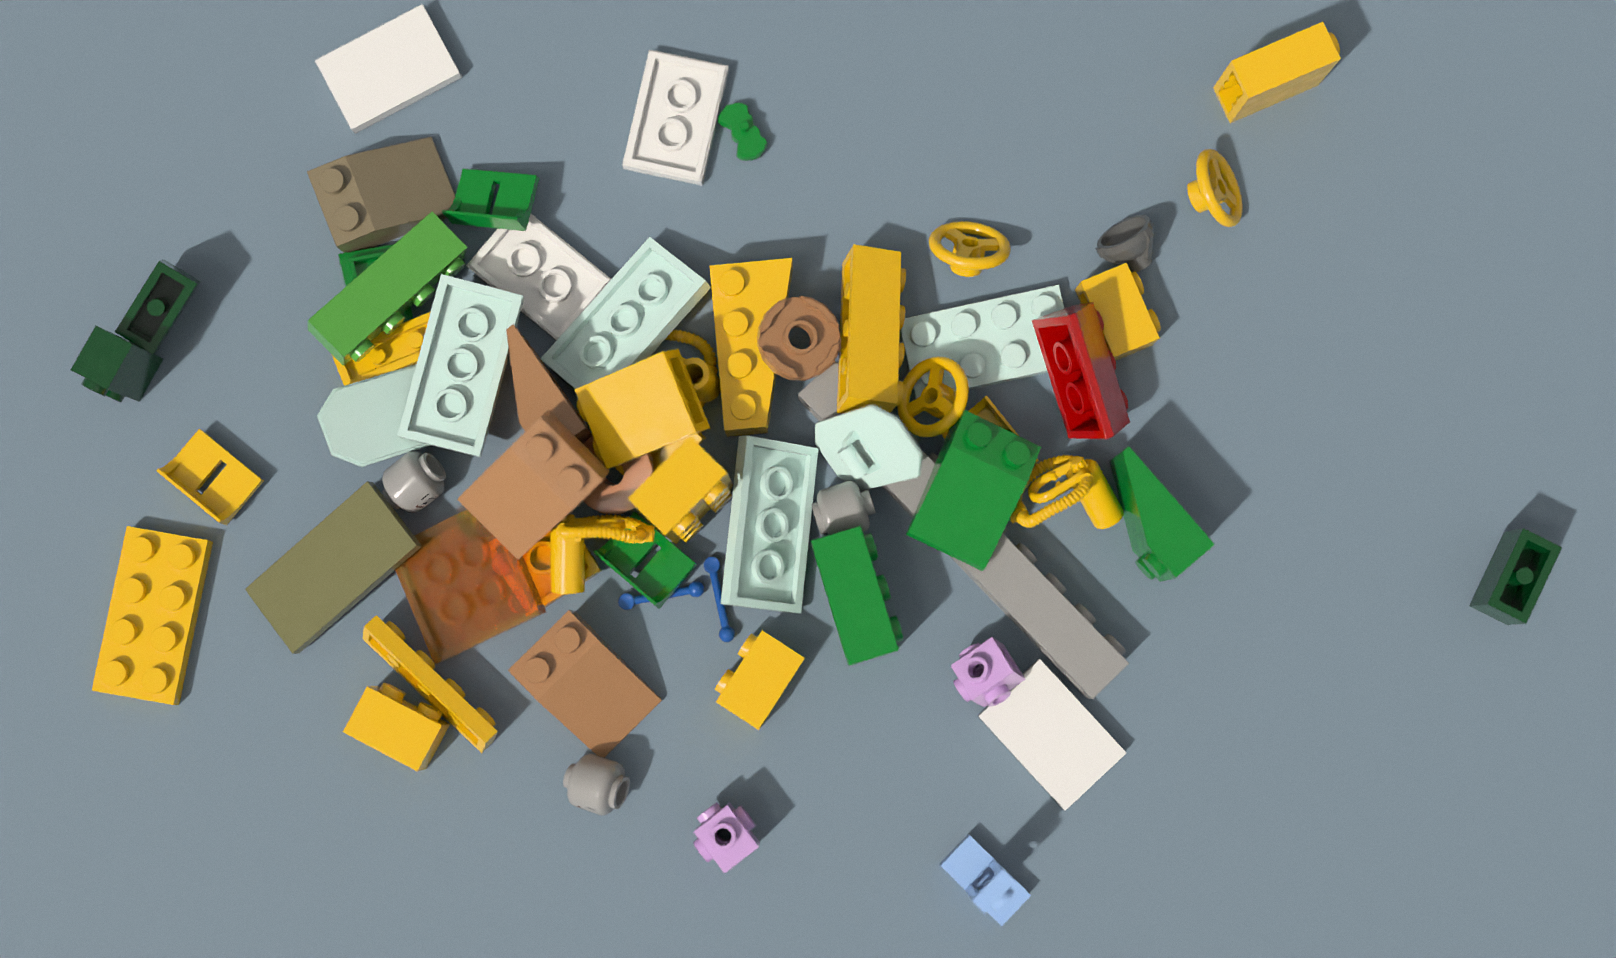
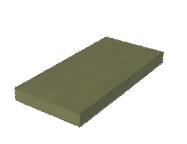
(333, 567)

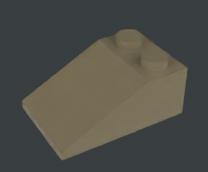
(381, 193)

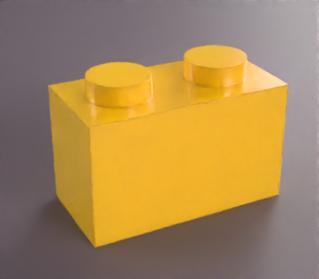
(1124, 314)
(758, 679)
(396, 726)

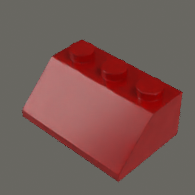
(1082, 372)

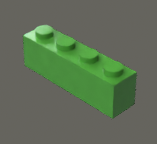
(388, 289)

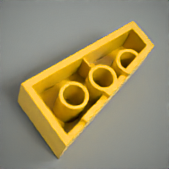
(740, 300)

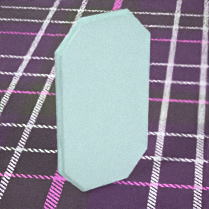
(365, 418)
(868, 447)

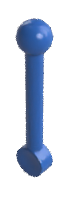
(712, 566)
(628, 601)

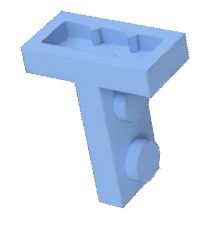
(984, 880)

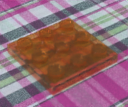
(466, 587)

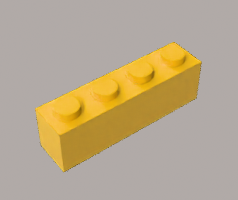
(871, 329)

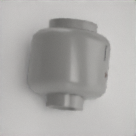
(413, 481)
(843, 508)
(596, 784)

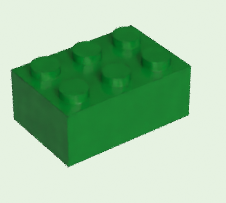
(856, 595)

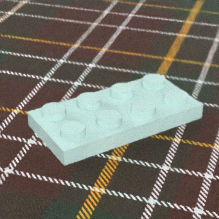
(627, 317)
(986, 338)
(460, 366)
(769, 525)

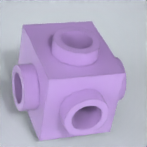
(986, 673)
(725, 852)

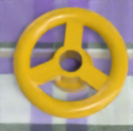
(1215, 188)
(969, 252)
(935, 398)

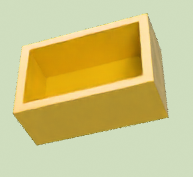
(683, 492)

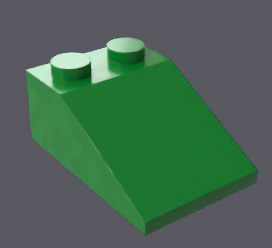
(973, 490)
(1156, 523)

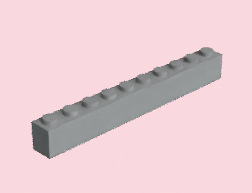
(1010, 578)

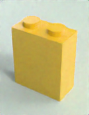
(1277, 71)
(641, 408)

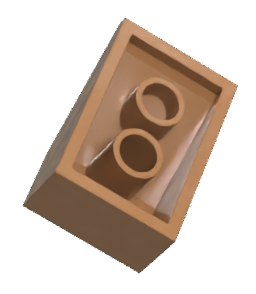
(538, 390)
(533, 485)
(585, 684)

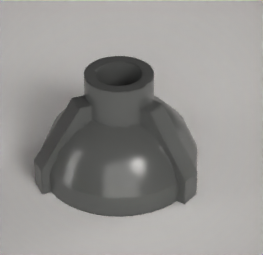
(1128, 243)

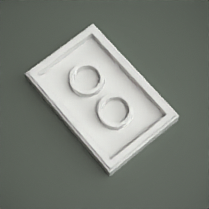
(388, 69)
(675, 117)
(544, 270)
(1053, 735)

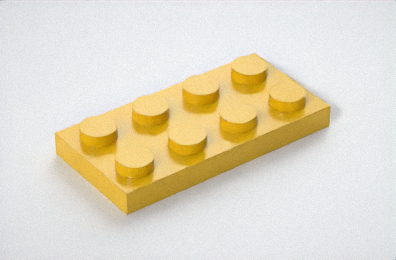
(152, 616)

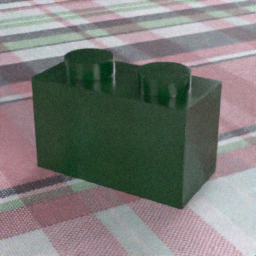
(157, 306)
(115, 366)
(1515, 576)

